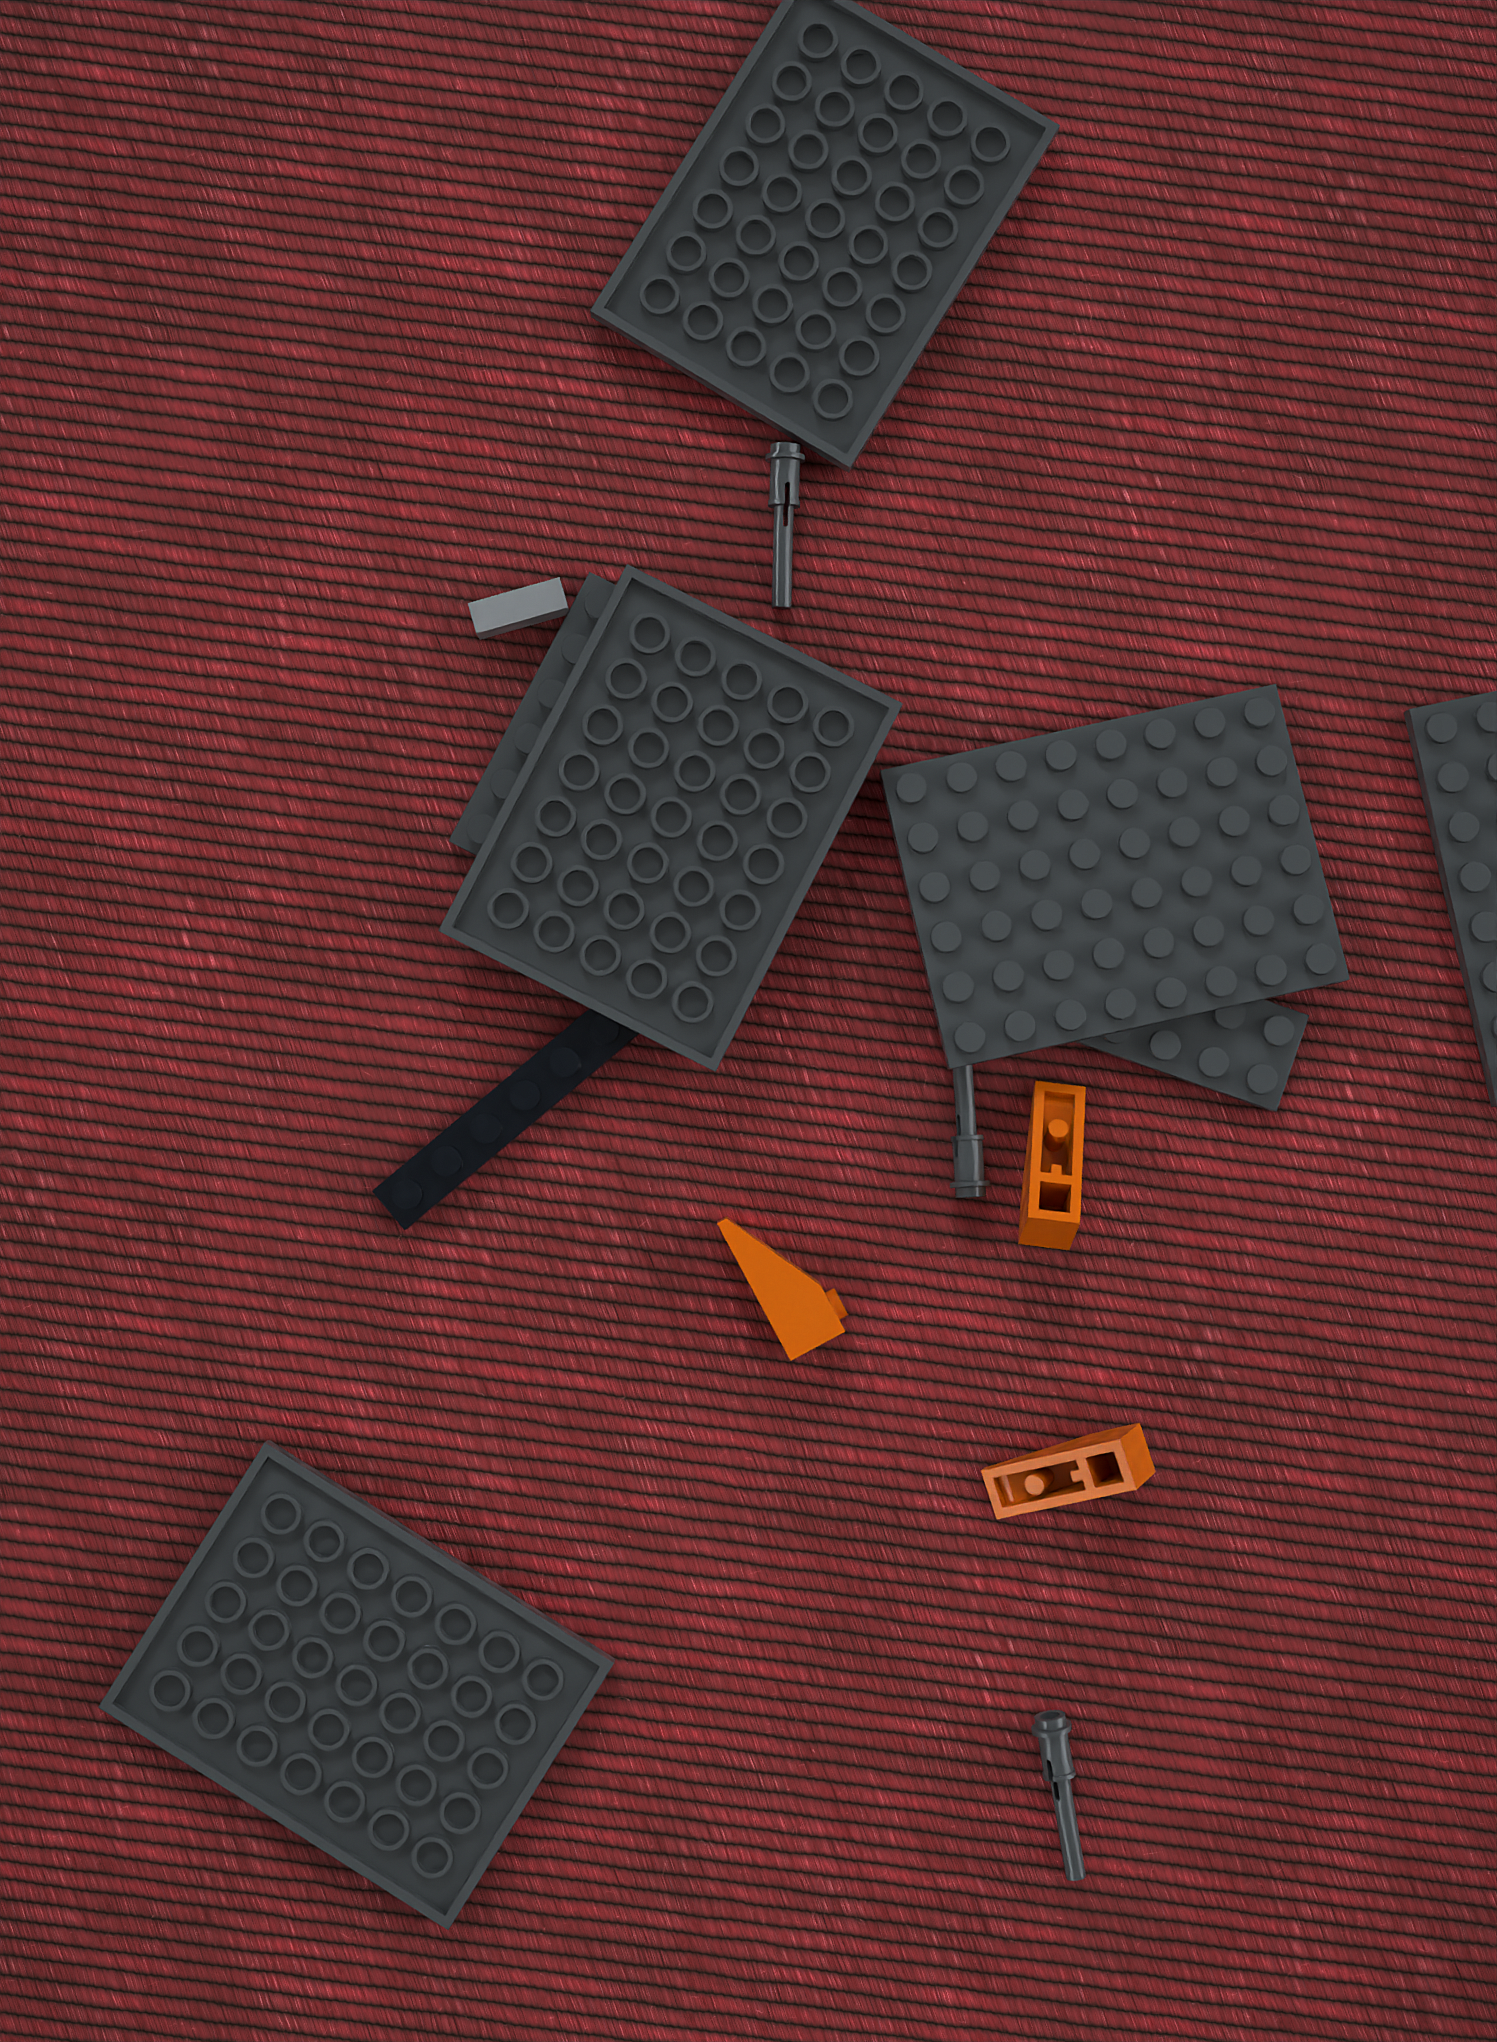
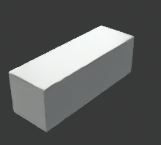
(518, 608)

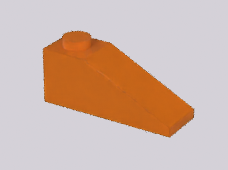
(1053, 1166)
(789, 1296)
(1070, 1472)

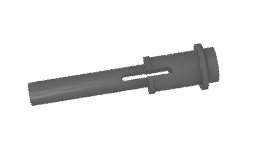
(783, 495)
(967, 1145)
(1057, 1764)

